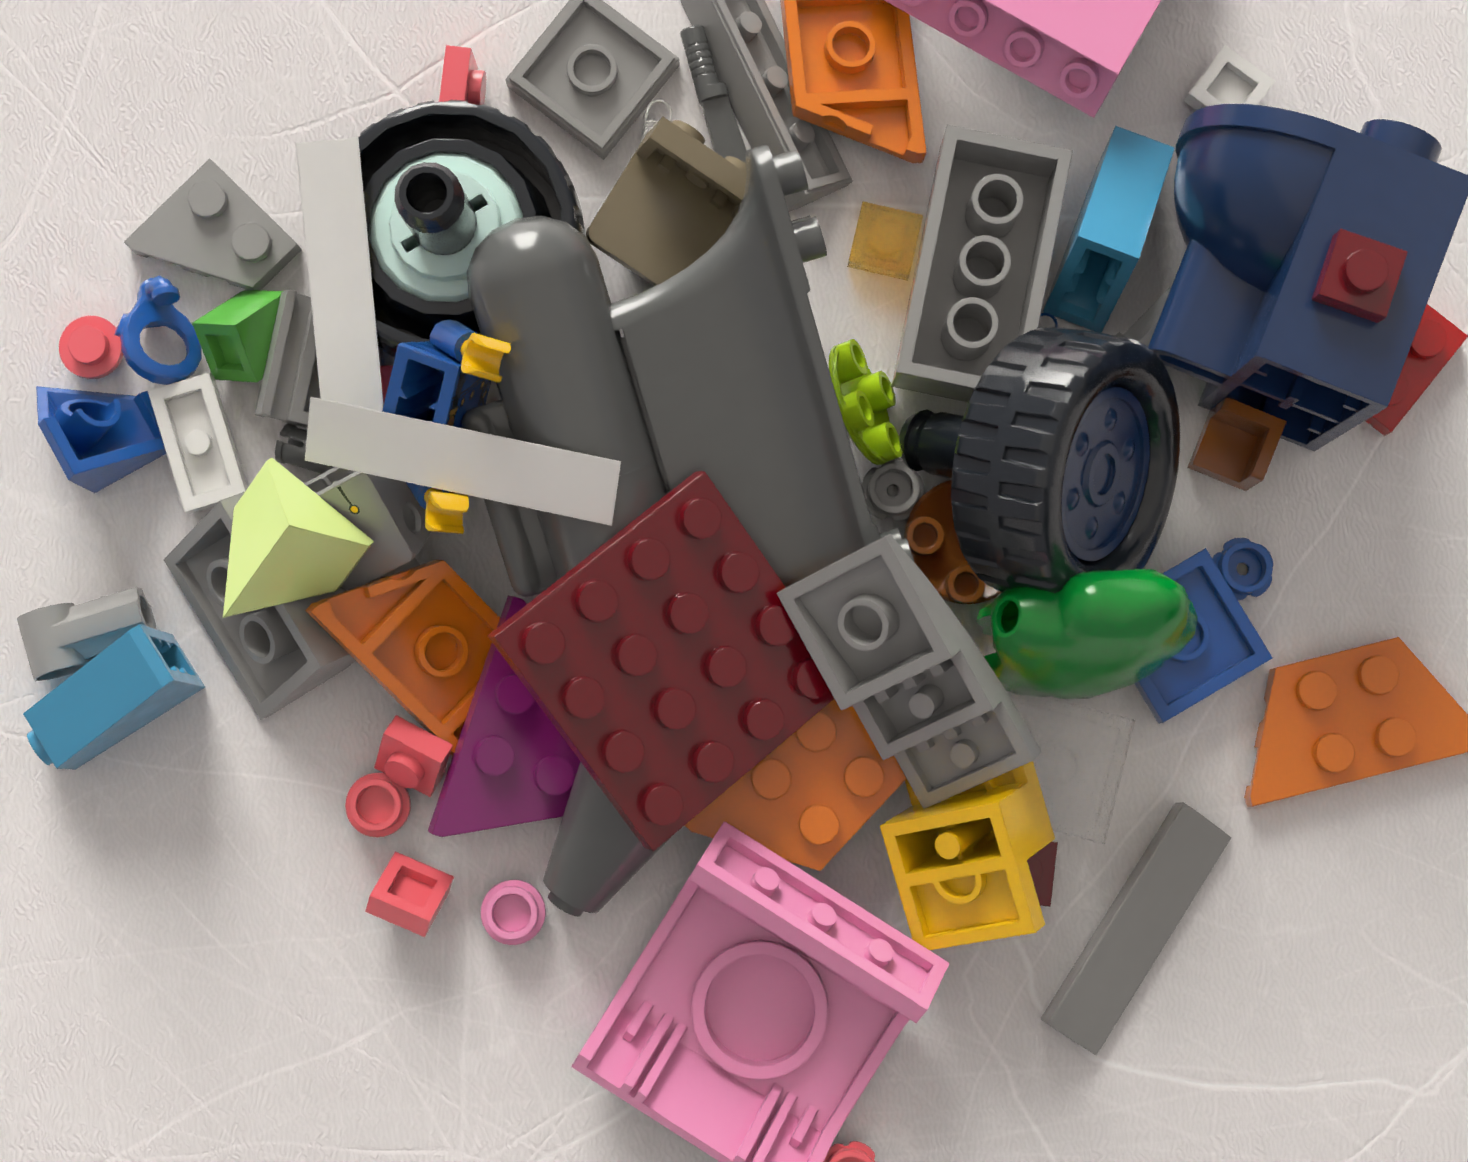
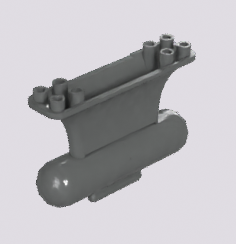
(709, 378)

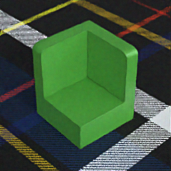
(239, 335)

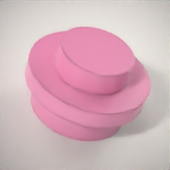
(513, 912)

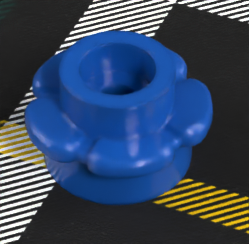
(1256, 559)

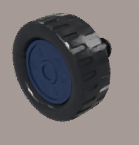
(1057, 458)

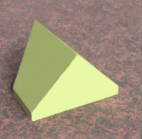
(287, 544)

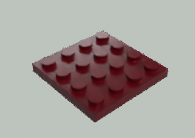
(667, 660)

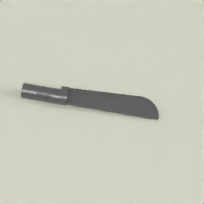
(712, 95)

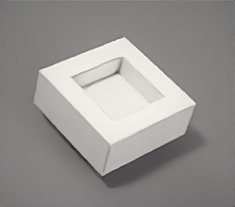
(1229, 81)

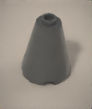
(592, 851)

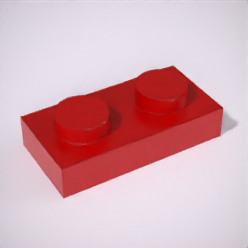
(1429, 352)

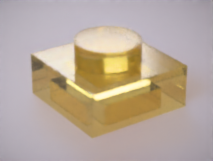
(885, 241)

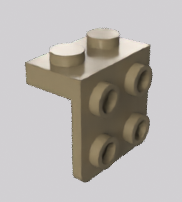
(668, 203)

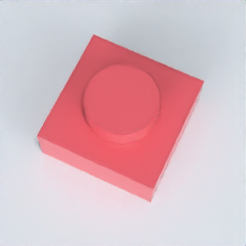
(461, 77)
(412, 756)
(409, 894)

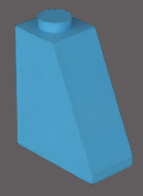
(1109, 229)
(111, 697)

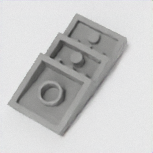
(908, 671)

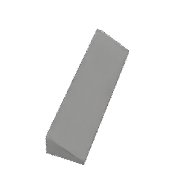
(753, 64)
(1136, 927)

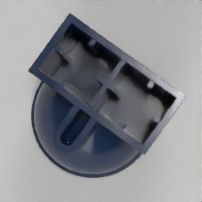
(1257, 215)

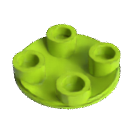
(864, 403)

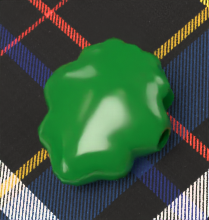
(1090, 635)

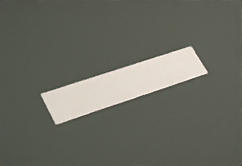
(340, 272)
(462, 461)

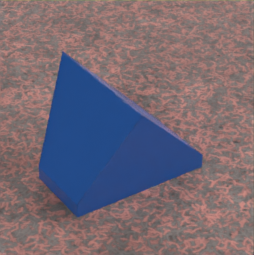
(98, 434)

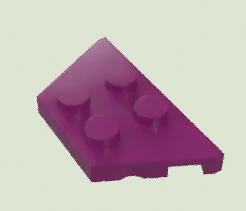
(508, 757)

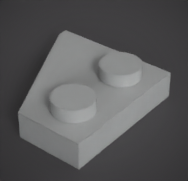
(215, 232)

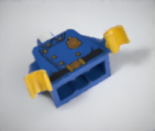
(438, 385)

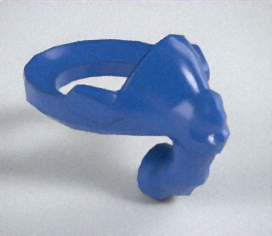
(155, 310)

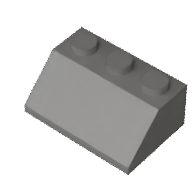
(270, 650)

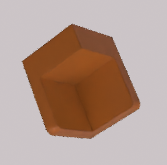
(1236, 444)

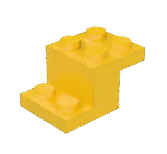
(966, 861)

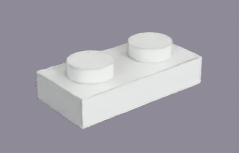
(198, 442)

